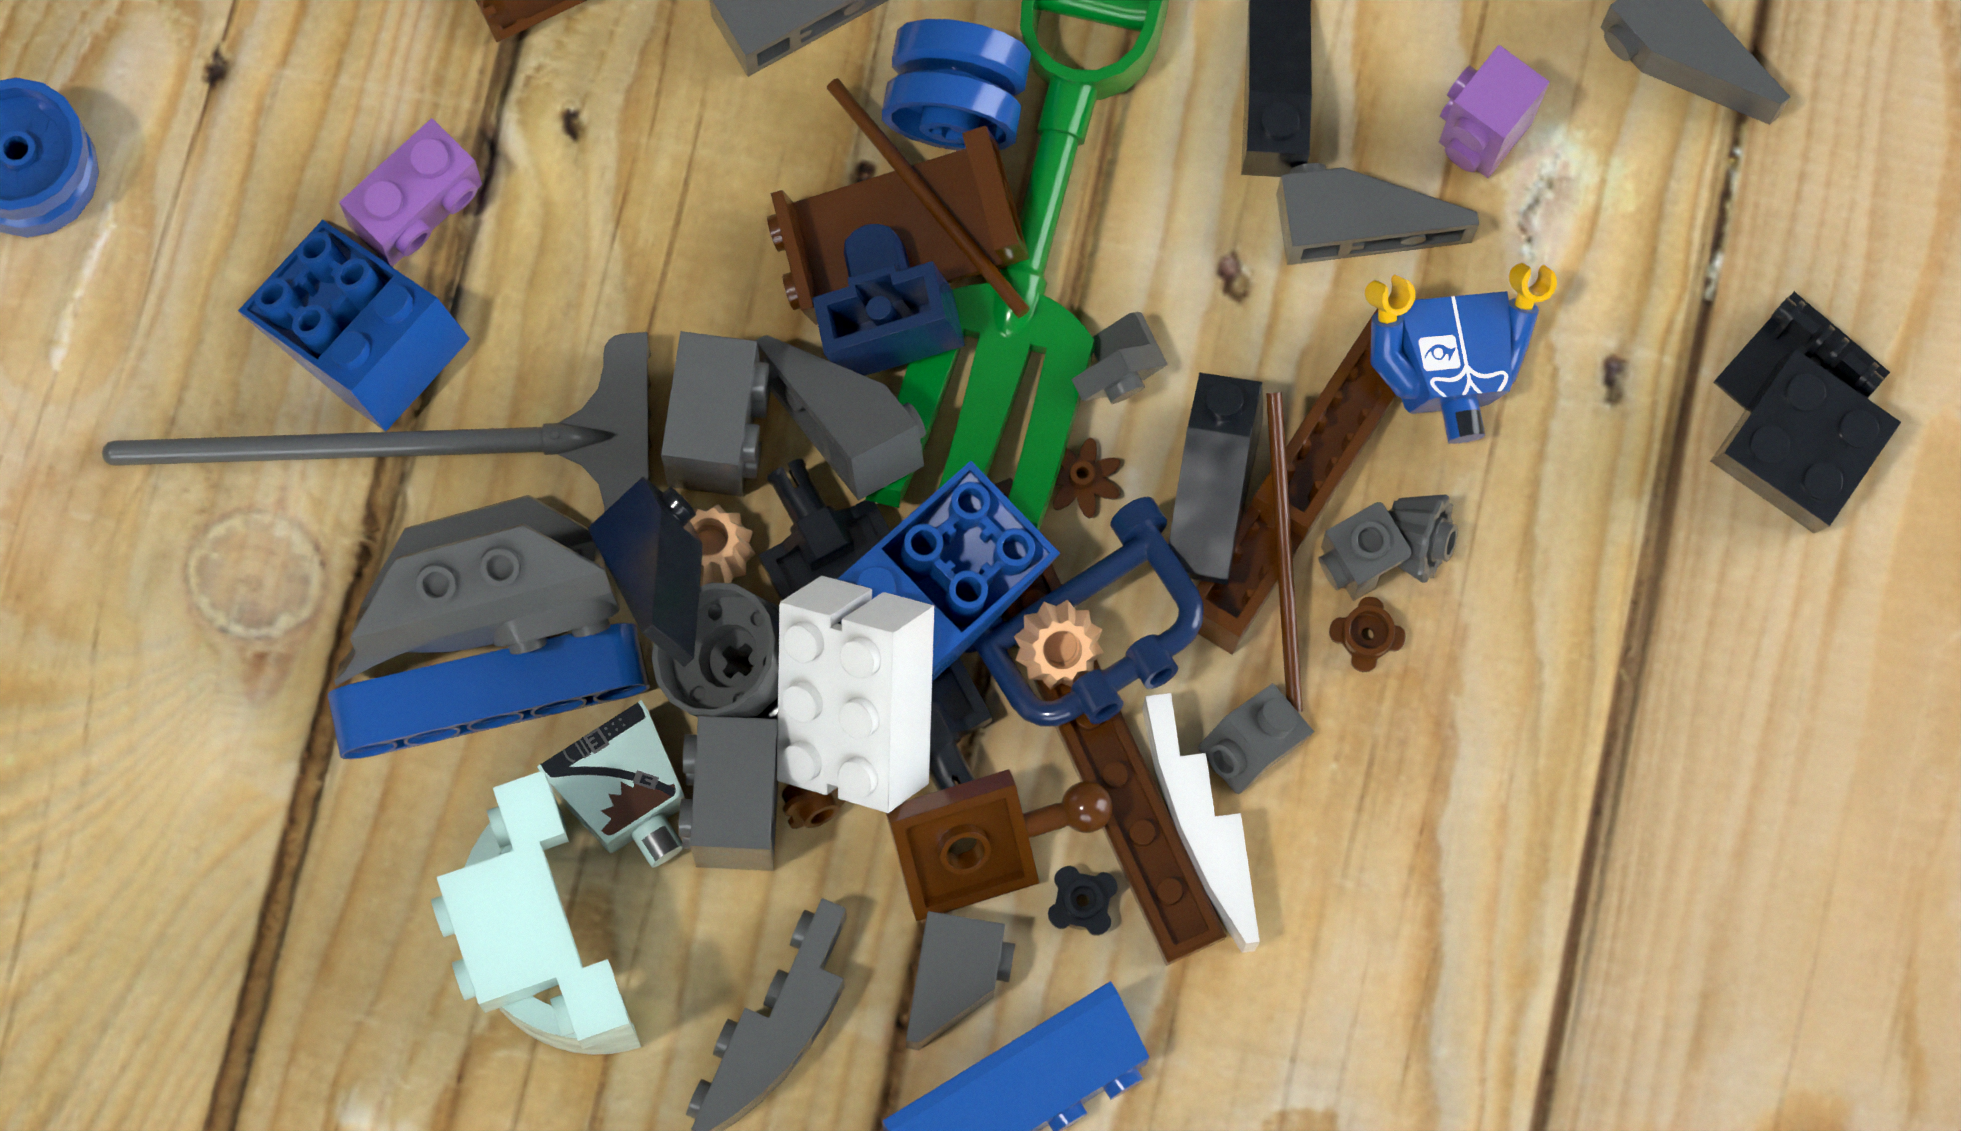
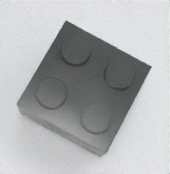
(712, 414)
(733, 793)

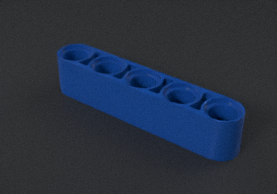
(486, 692)

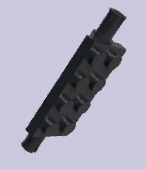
(829, 544)

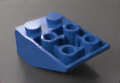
(356, 324)
(963, 555)

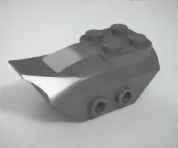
(484, 580)

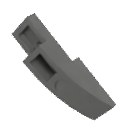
(765, 1050)

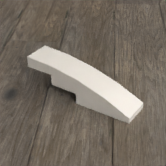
(1211, 841)

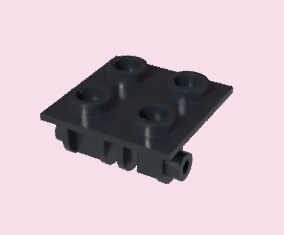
(1802, 328)

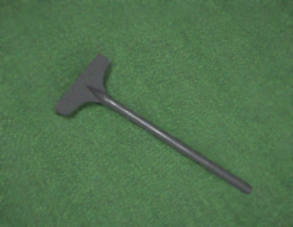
(603, 437)

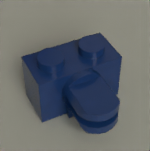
(888, 309)

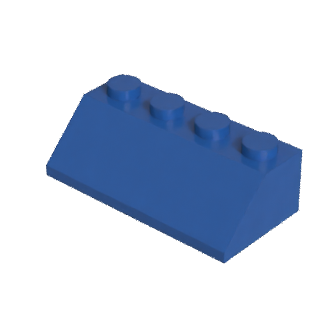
(1039, 1075)

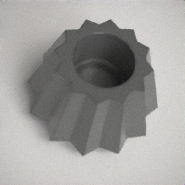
(1428, 532)

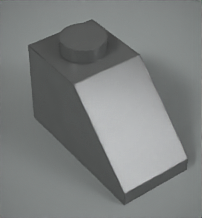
(955, 973)

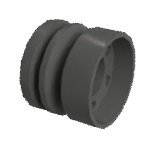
(731, 637)

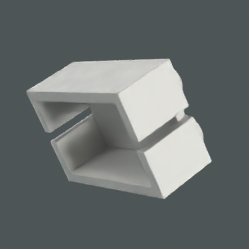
(854, 693)

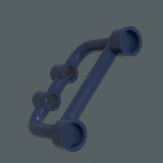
(1147, 659)

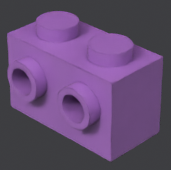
(1490, 111)
(411, 193)

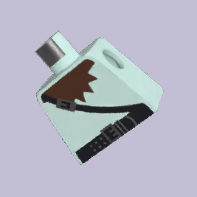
(621, 785)

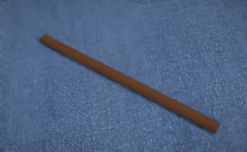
(928, 198)
(1284, 549)

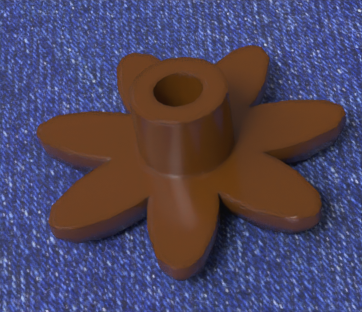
(1085, 488)

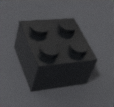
(1805, 441)

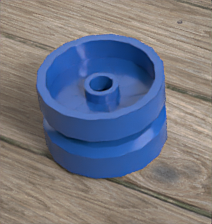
(954, 82)
(44, 160)

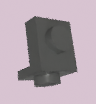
(1124, 357)
(1362, 550)
(1254, 738)

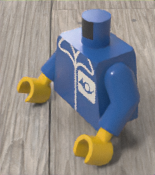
(1454, 348)

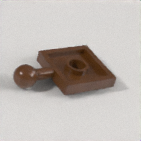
(1002, 855)

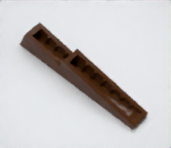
(1316, 466)

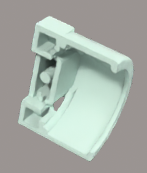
(518, 932)

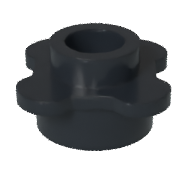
(1090, 917)

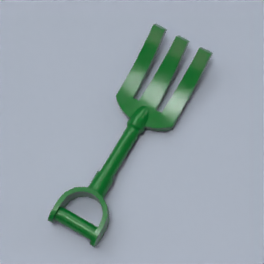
(1048, 327)

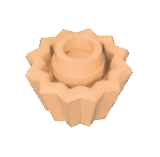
(724, 544)
(1058, 644)

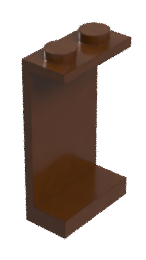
(966, 181)

